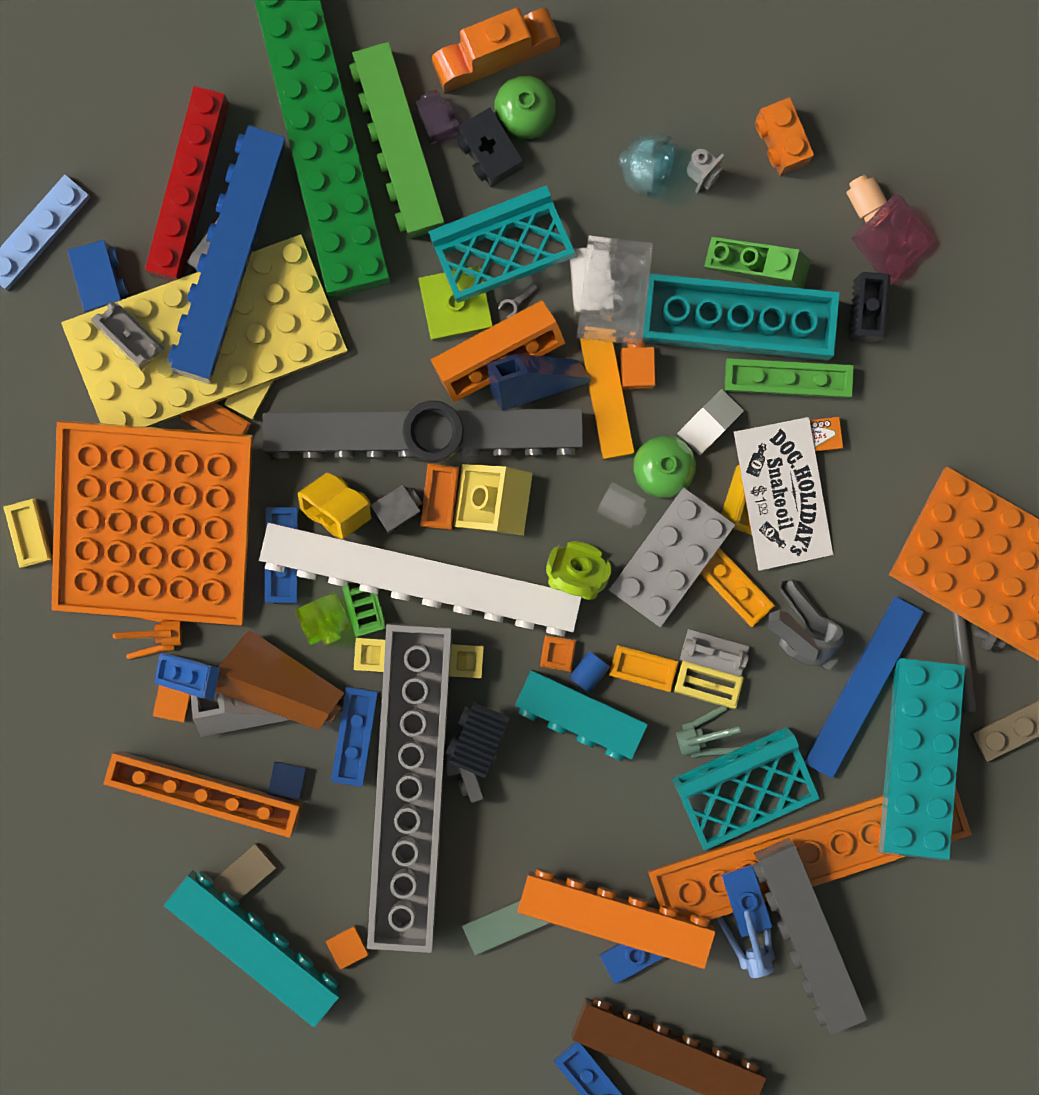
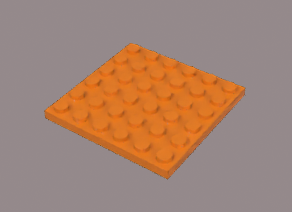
(151, 522)

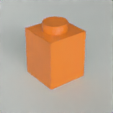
(637, 367)

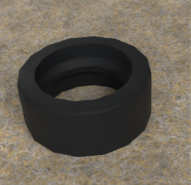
(427, 408)

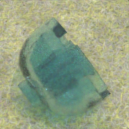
(647, 163)

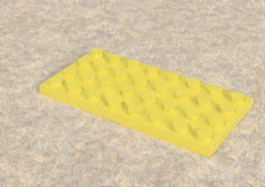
(274, 331)

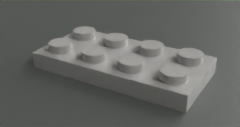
(672, 557)

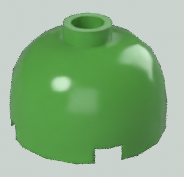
(525, 107)
(664, 466)

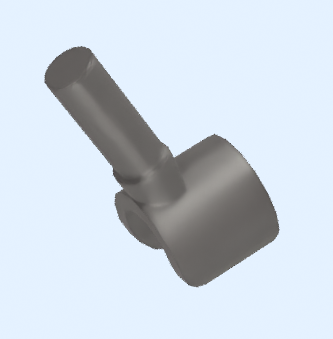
(518, 300)

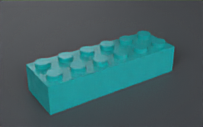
(741, 317)
(922, 759)

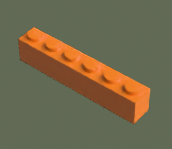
(203, 793)
(617, 919)

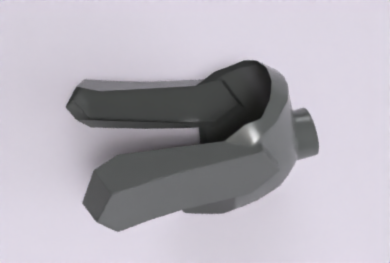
(810, 646)

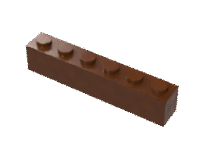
(664, 1053)

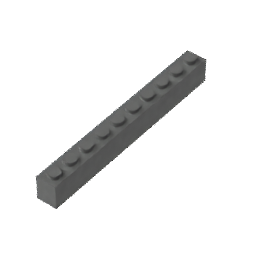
(382, 433)

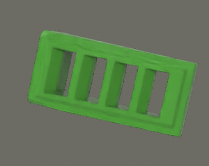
(365, 629)

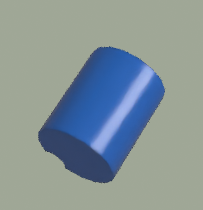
(589, 672)

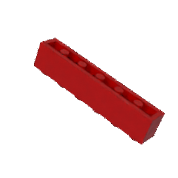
(187, 184)

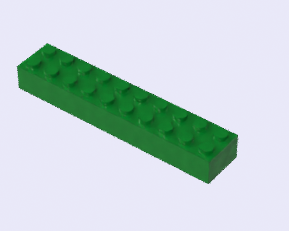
(323, 146)

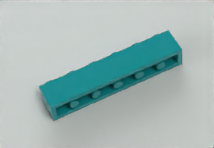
(253, 947)

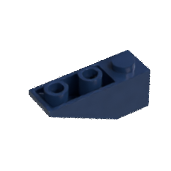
(531, 377)

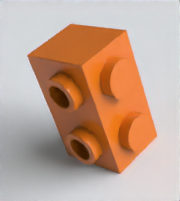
(783, 136)

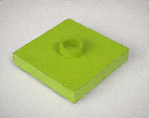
(445, 315)

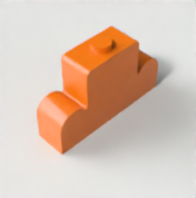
(495, 46)

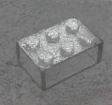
(614, 290)

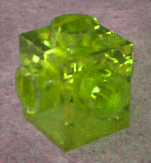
(323, 619)

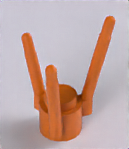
(167, 633)

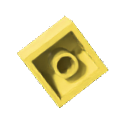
(492, 499)

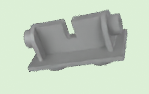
(704, 168)
(714, 652)

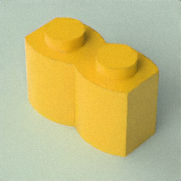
(335, 505)

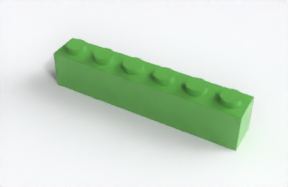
(398, 140)

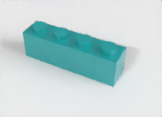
(580, 714)

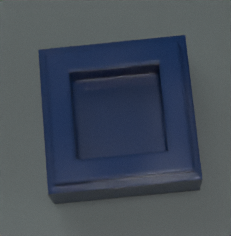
(287, 780)

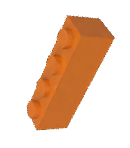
(527, 332)

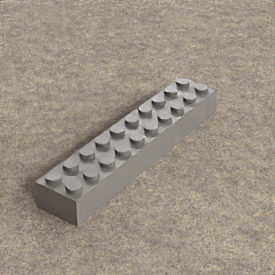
(409, 787)

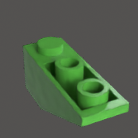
(758, 262)

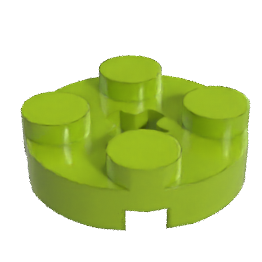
(582, 583)

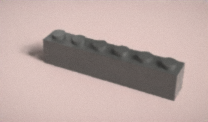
(809, 935)

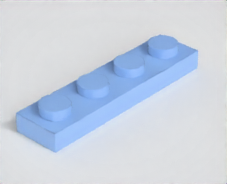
(39, 229)

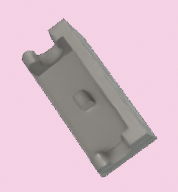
(127, 335)

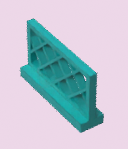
(487, 225)
(735, 764)

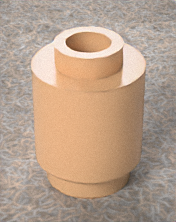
(866, 196)

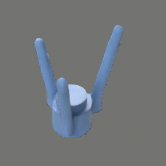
(758, 958)

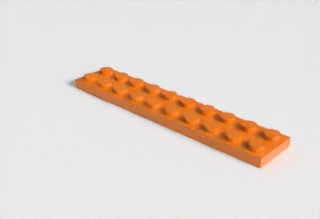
(827, 845)

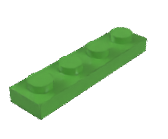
(788, 378)

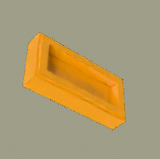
(643, 668)

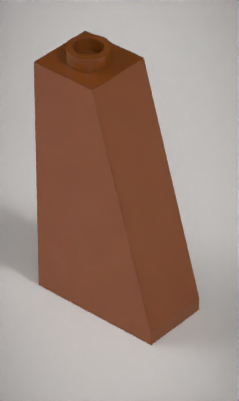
(277, 683)

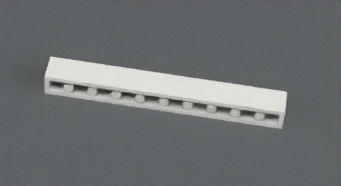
(420, 578)

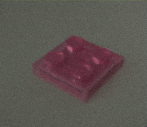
(893, 238)

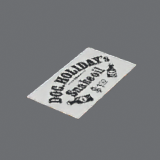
(783, 493)

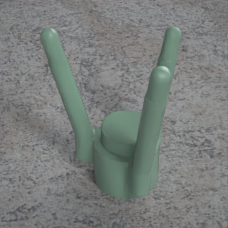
(692, 740)

